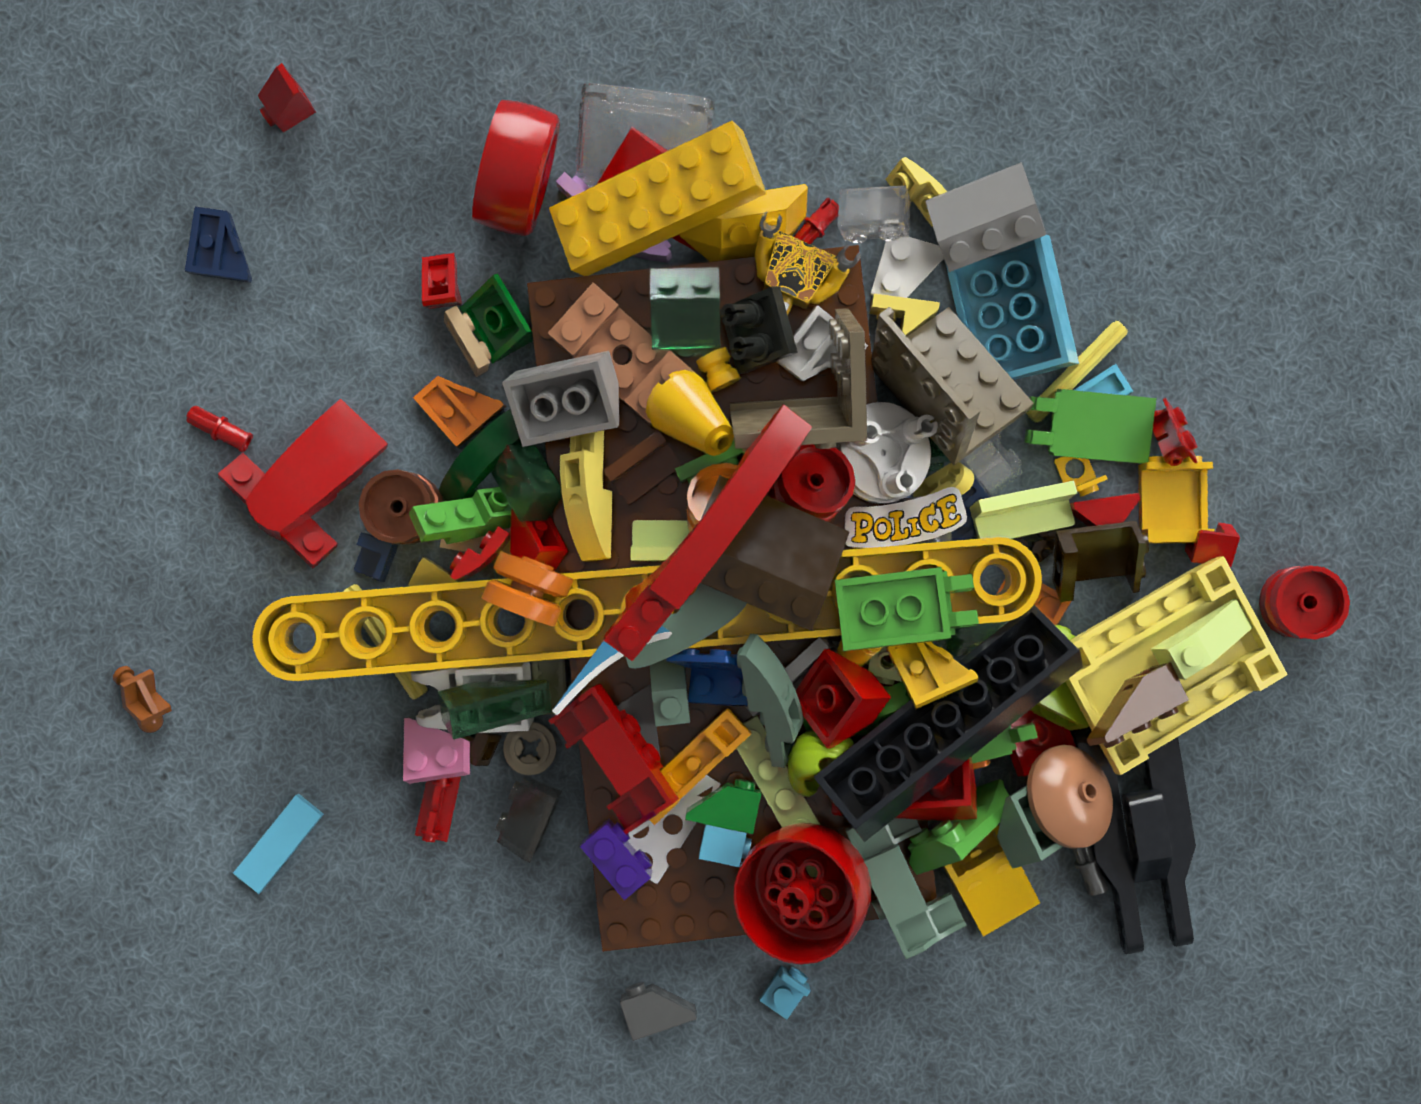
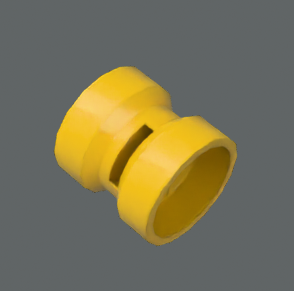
(718, 371)

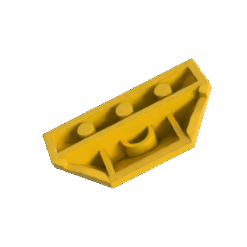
(737, 231)

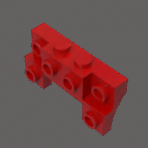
(621, 753)

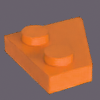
(457, 409)

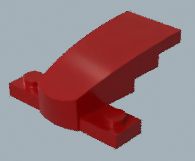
(306, 479)

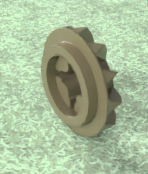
(529, 764)

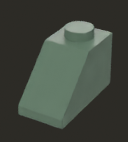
(669, 693)

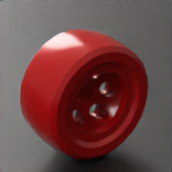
(515, 167)
(781, 922)

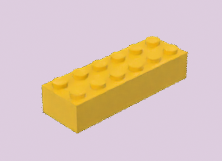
(658, 199)

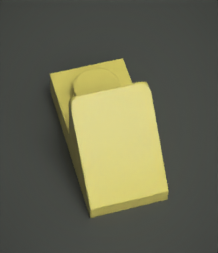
(912, 311)

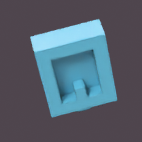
(785, 991)

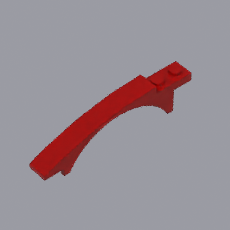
(678, 576)

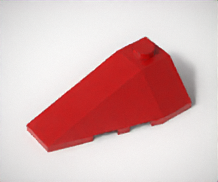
(950, 799)

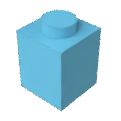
(724, 845)

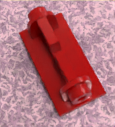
(1180, 442)
(437, 809)

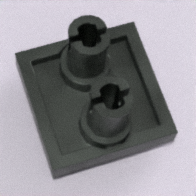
(758, 330)

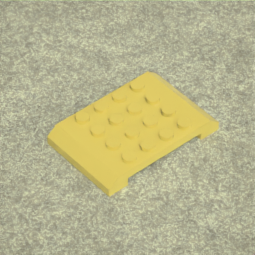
(1123, 646)

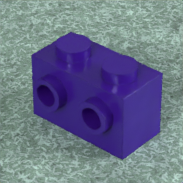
(617, 858)

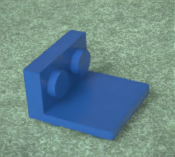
(713, 677)

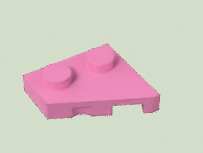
(432, 754)

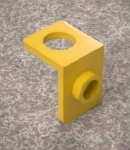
(1087, 482)

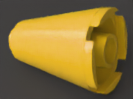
(689, 413)

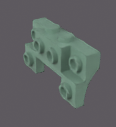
(898, 899)

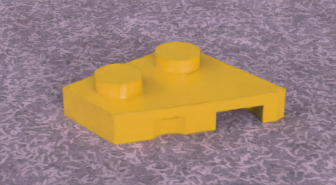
(929, 671)

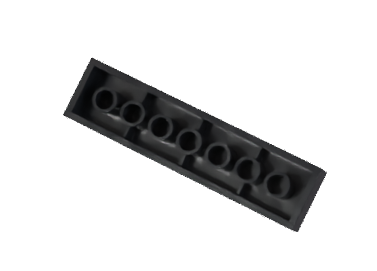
(926, 744)

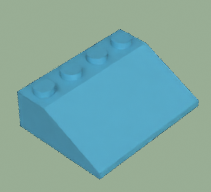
(1017, 309)

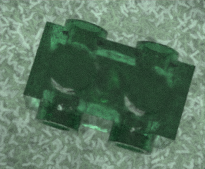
(527, 482)

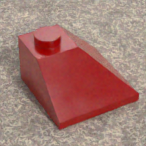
(839, 698)

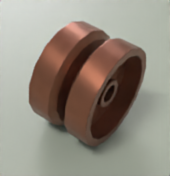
(384, 496)

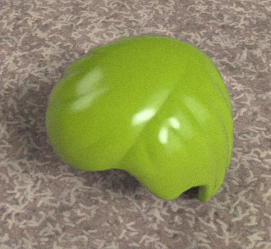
(810, 757)

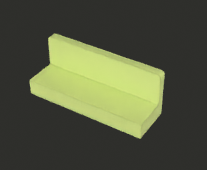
(1024, 512)
(656, 538)

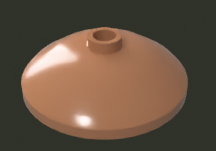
(1069, 796)

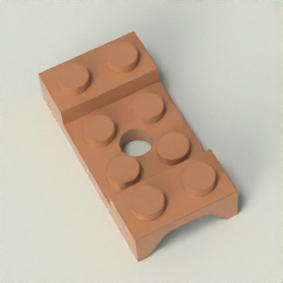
(600, 325)

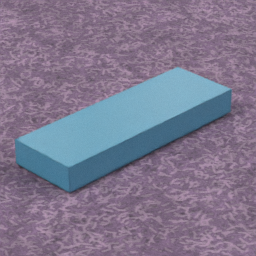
(278, 843)

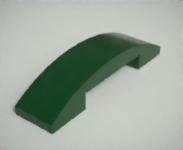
(479, 458)

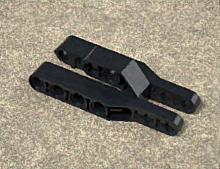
(1158, 841)

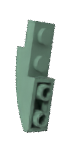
(772, 695)

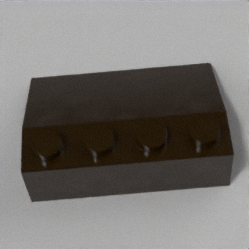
(779, 560)

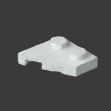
(812, 346)

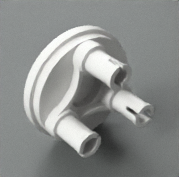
(894, 455)

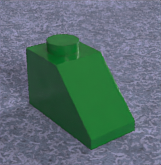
(728, 807)

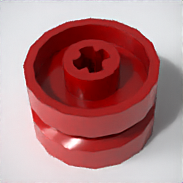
(816, 482)
(1304, 602)

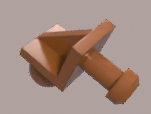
(141, 698)

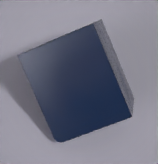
(374, 557)

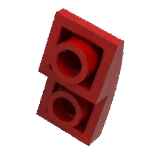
(471, 563)

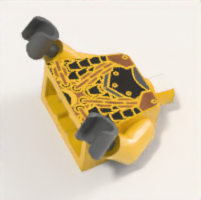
(797, 267)

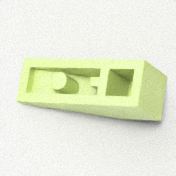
(1203, 640)

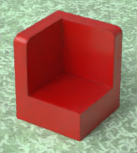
(1214, 544)

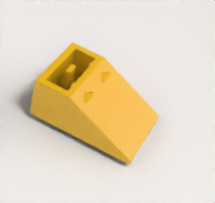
(990, 886)

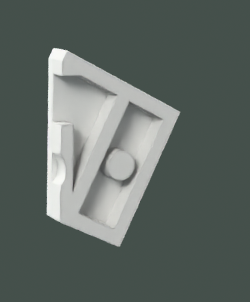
(905, 266)

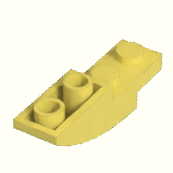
(584, 499)

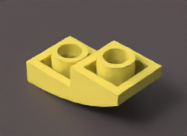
(919, 184)

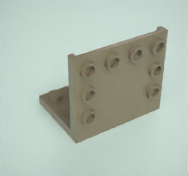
(948, 376)
(831, 418)

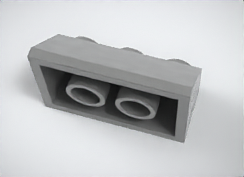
(985, 217)
(564, 398)

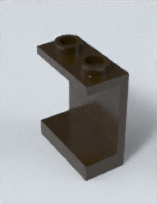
(1098, 554)

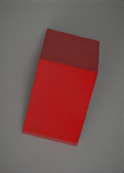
(1105, 510)

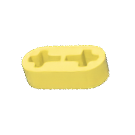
(949, 476)

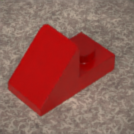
(440, 281)

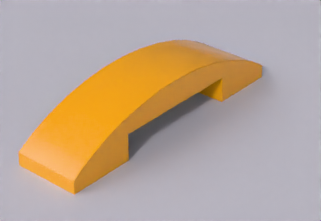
(702, 755)

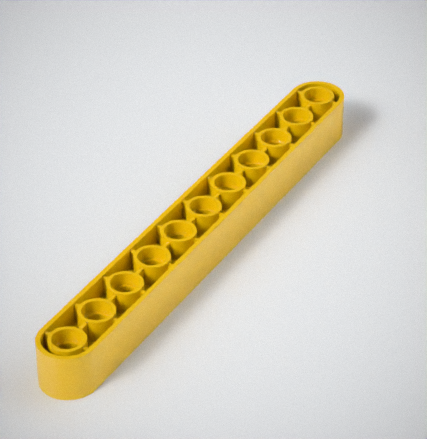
(480, 641)

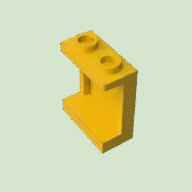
(1173, 500)

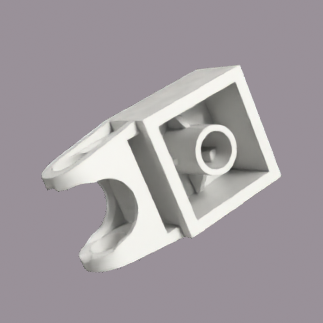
(453, 677)

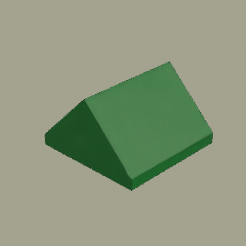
(497, 319)

